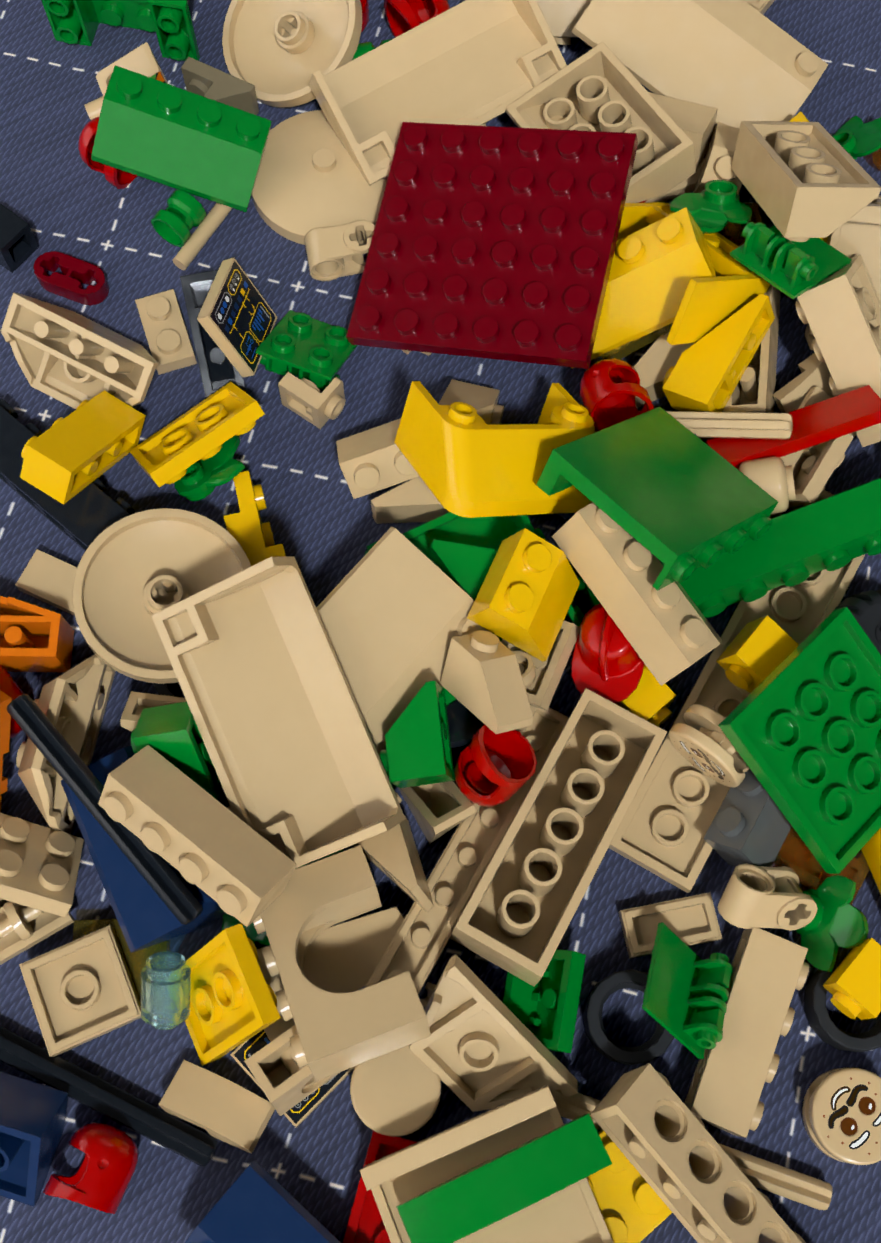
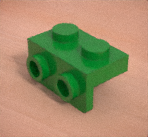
(552, 1003)

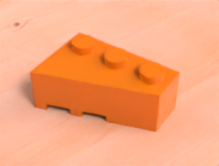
(33, 638)

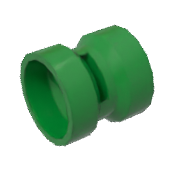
(178, 218)

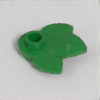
(859, 138)
(714, 206)
(207, 474)
(835, 923)

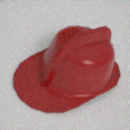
(604, 658)

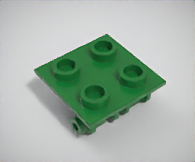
(785, 263)
(307, 348)
(687, 992)

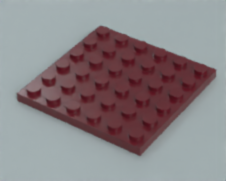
(494, 242)

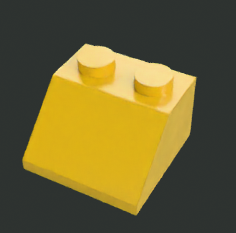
(526, 593)

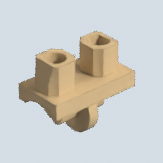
(25, 927)

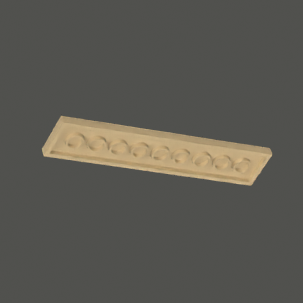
(677, 800)

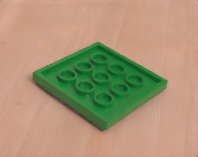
(817, 739)

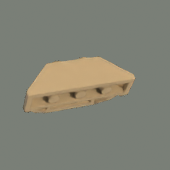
(74, 355)
(76, 709)

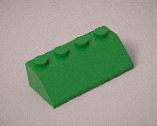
(180, 139)

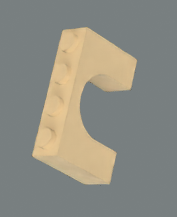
(335, 1027)

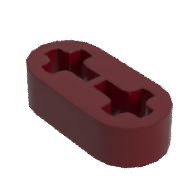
(73, 274)

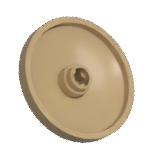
(287, 41)
(311, 180)
(141, 570)

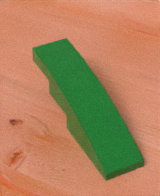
(505, 1184)

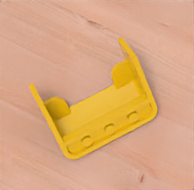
(706, 299)
(490, 467)

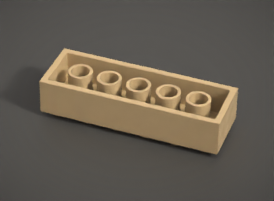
(558, 838)

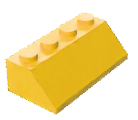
(650, 279)

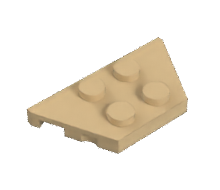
(483, 1046)

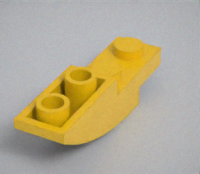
(246, 526)

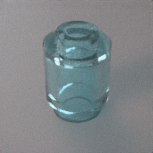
(165, 990)

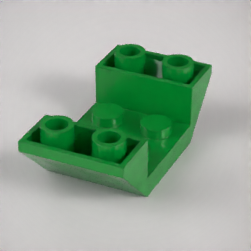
(171, 20)

